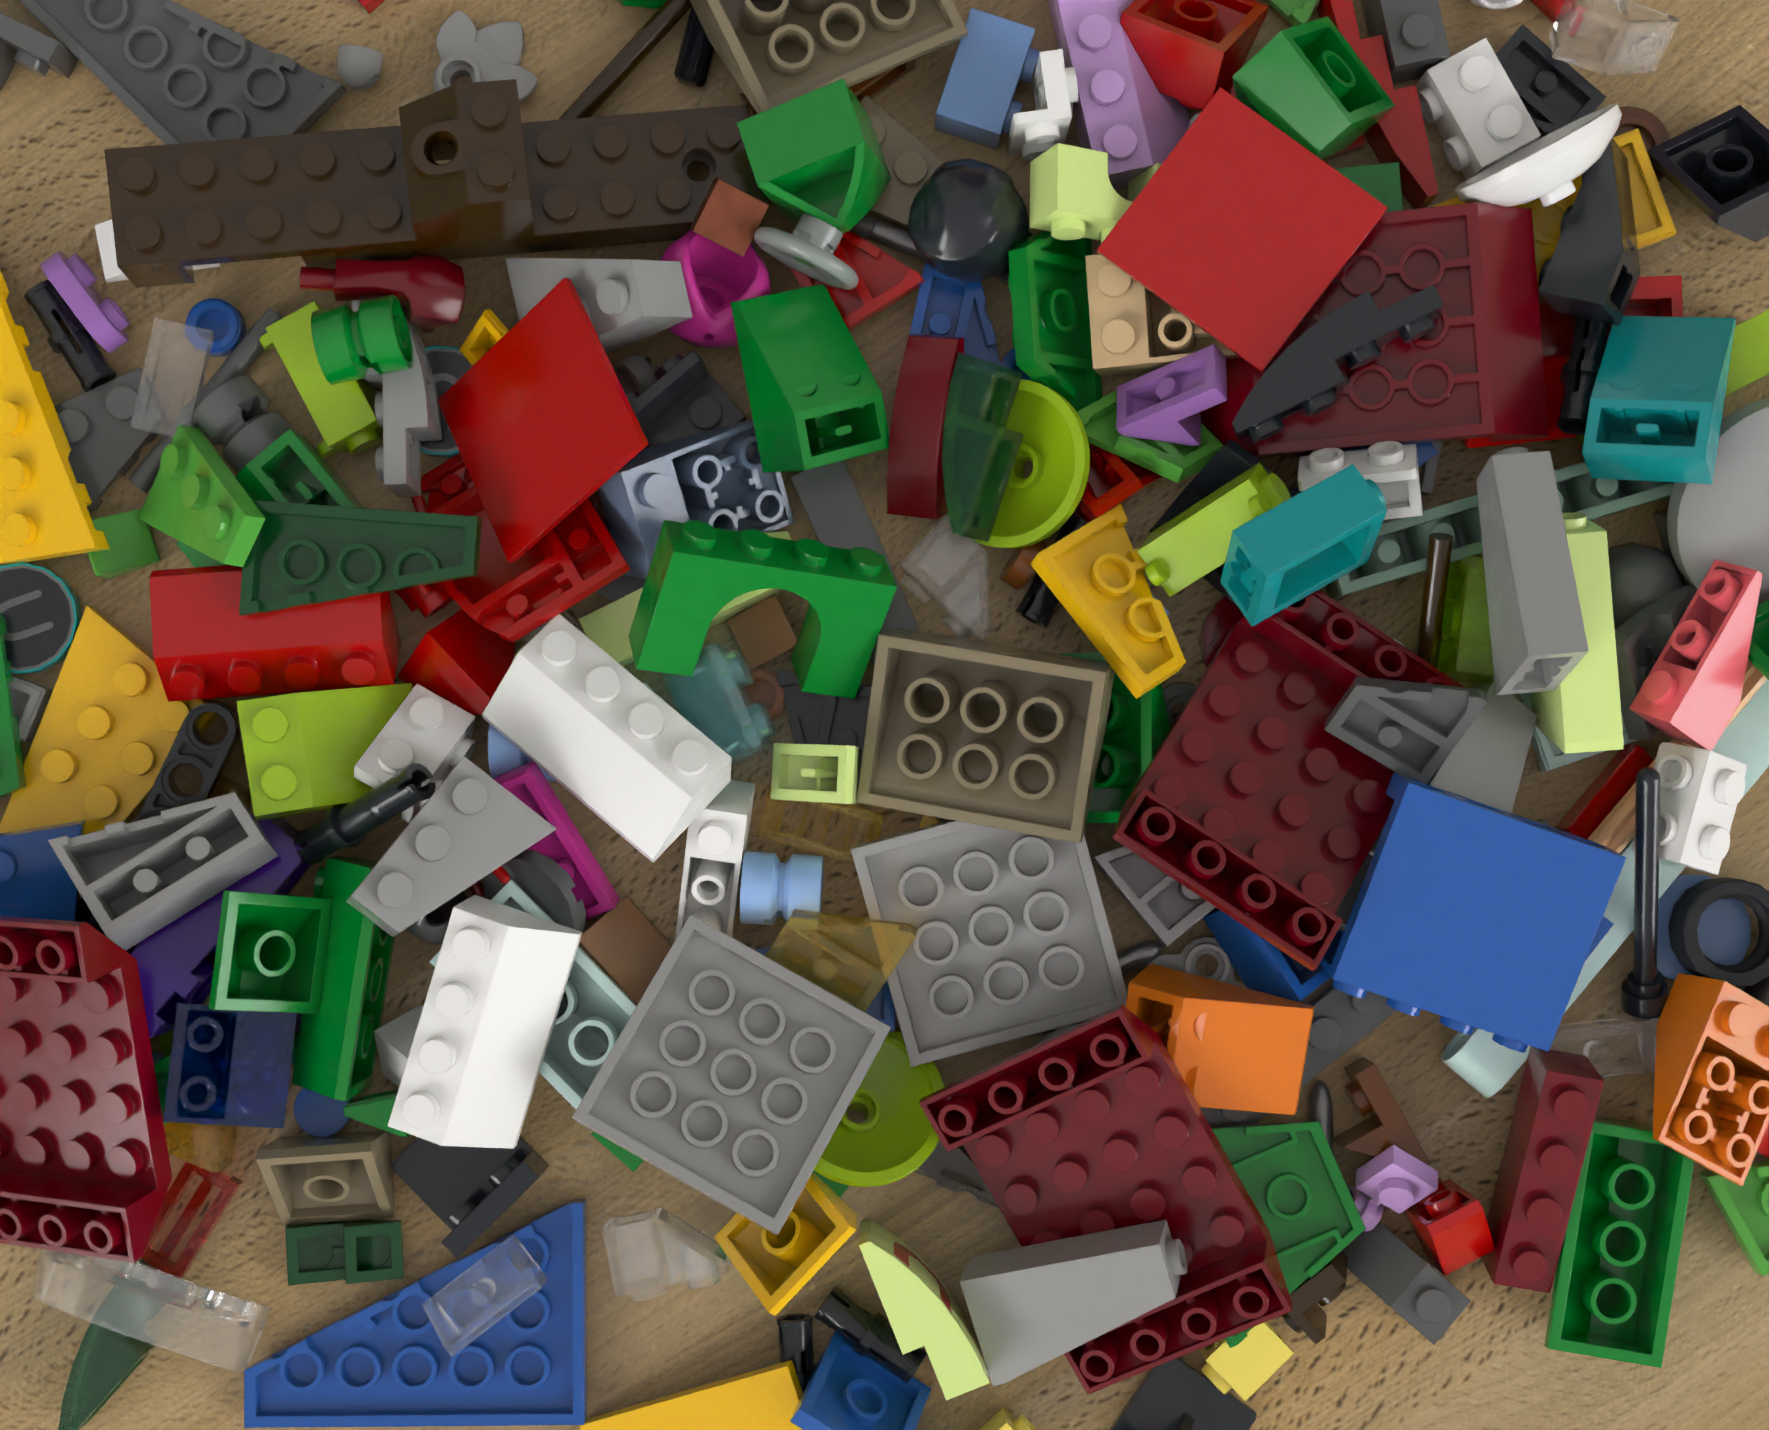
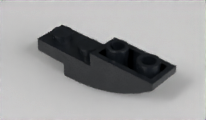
(1308, 369)

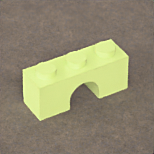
(1075, 195)

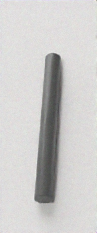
(234, 366)

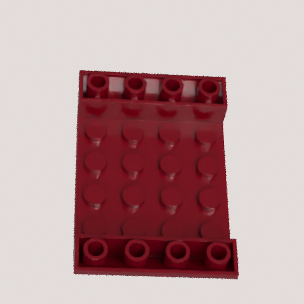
(1460, 381)
(1252, 789)
(76, 1094)
(1109, 1138)

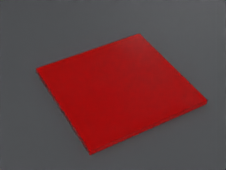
(1241, 229)
(541, 421)

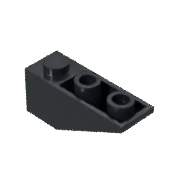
(1597, 248)

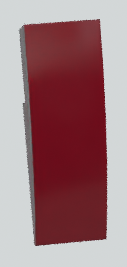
(917, 426)

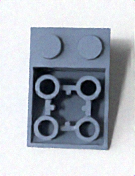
(698, 478)

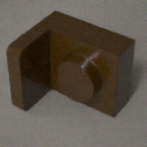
(1320, 1289)

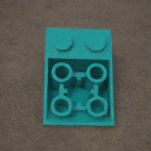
(1659, 400)

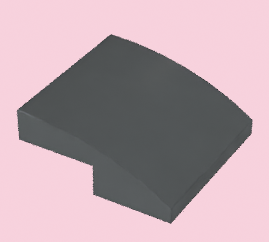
(1638, 648)

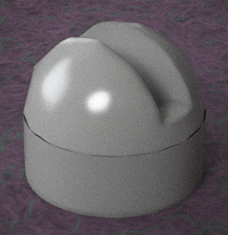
(359, 66)
(635, 373)

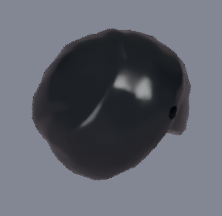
(968, 220)

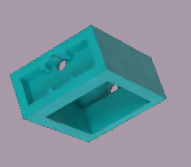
(1303, 544)

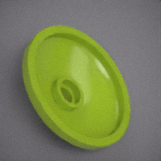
(1061, 463)
(895, 1129)

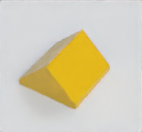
(784, 1263)

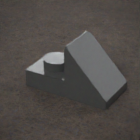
(32, 50)

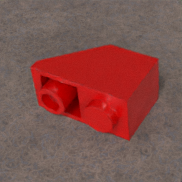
(1450, 1227)

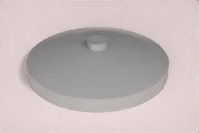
(1731, 515)

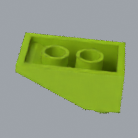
(307, 744)

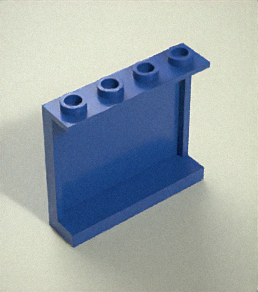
(1474, 916)

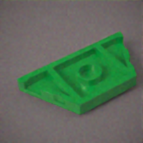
(1053, 316)

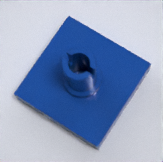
(857, 1394)

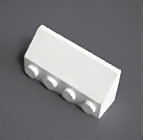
(607, 738)
(484, 1026)

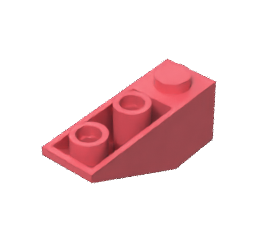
(1705, 660)

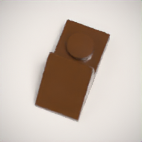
(1387, 1123)

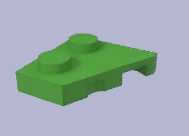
(1163, 458)

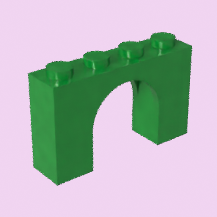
(706, 567)

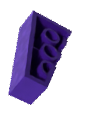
(180, 957)

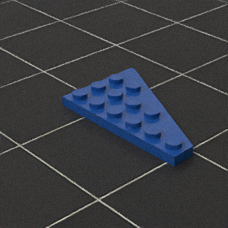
(393, 1371)

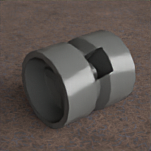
(240, 419)

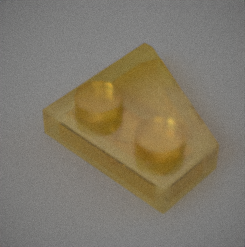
(842, 952)

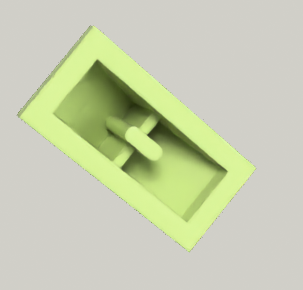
(815, 773)

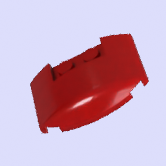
(542, 583)

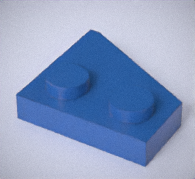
(955, 310)

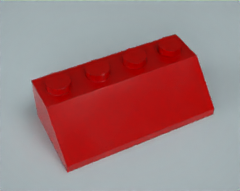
(216, 653)

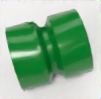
(362, 339)

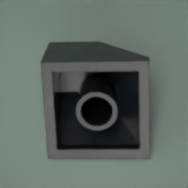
(1722, 170)

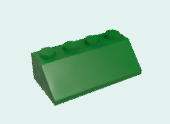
(338, 1045)
(1621, 1247)

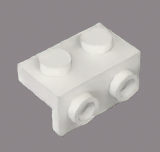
(1053, 94)
(1475, 109)
(1386, 463)
(420, 732)
(1697, 805)

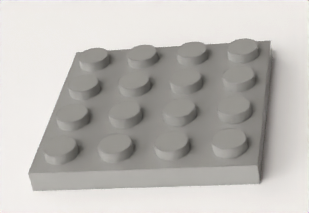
(1003, 937)
(732, 1074)

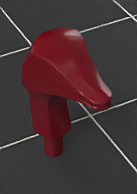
(425, 285)

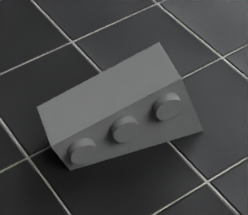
(620, 295)
(447, 846)

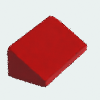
(1605, 791)

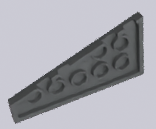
(186, 71)

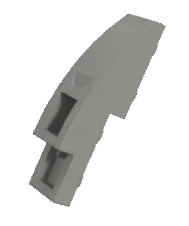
(408, 415)

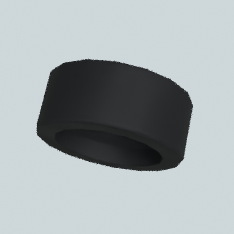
(1685, 922)

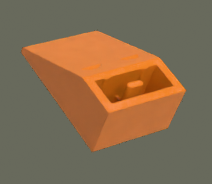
(1225, 1039)
(1712, 1075)

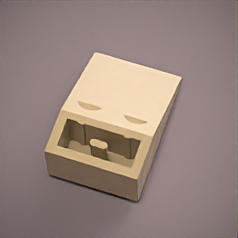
(1134, 327)

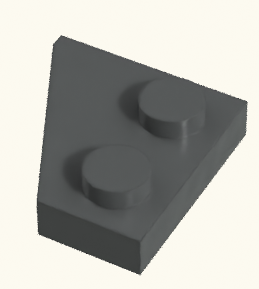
(101, 433)

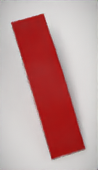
(1401, 132)

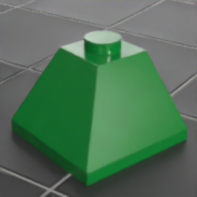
(270, 953)

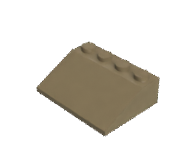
(801, 45)
(984, 733)

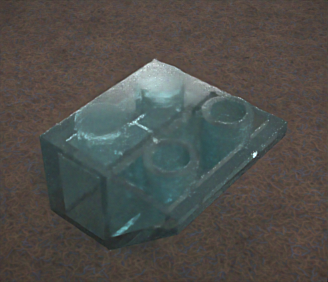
(721, 704)

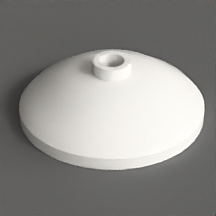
(1546, 165)

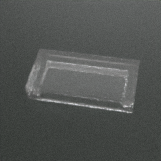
(172, 377)

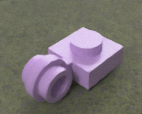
(1392, 1181)

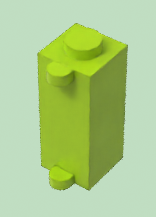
(340, 410)
(1201, 535)

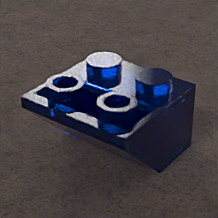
(229, 1067)

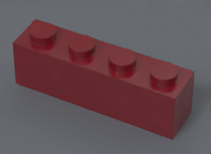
(1541, 1168)

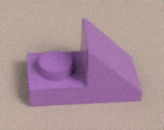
(1170, 399)

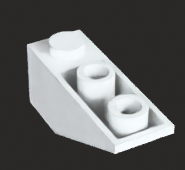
(715, 859)

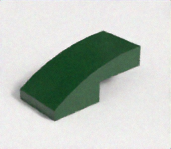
(344, 1251)

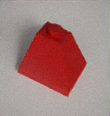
(1193, 43)

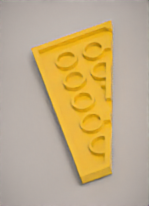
(39, 496)
(99, 734)

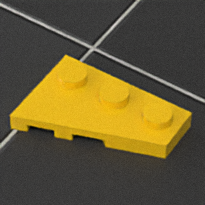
(1108, 597)

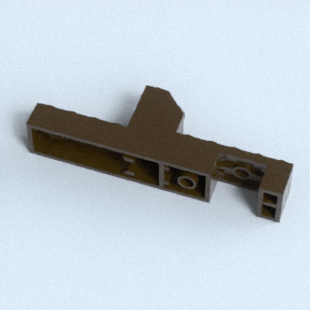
(388, 199)

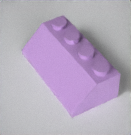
(1117, 100)

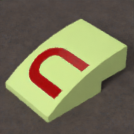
(923, 1311)

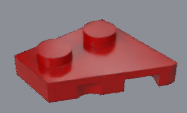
(880, 281)

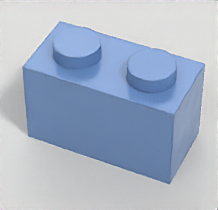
(985, 79)

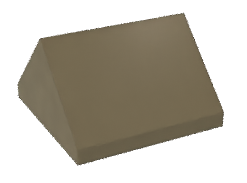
(330, 1177)

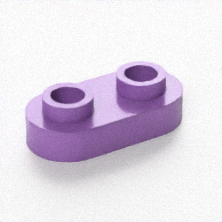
(74, 283)

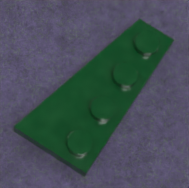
(348, 552)

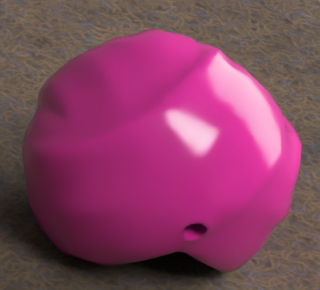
(713, 281)

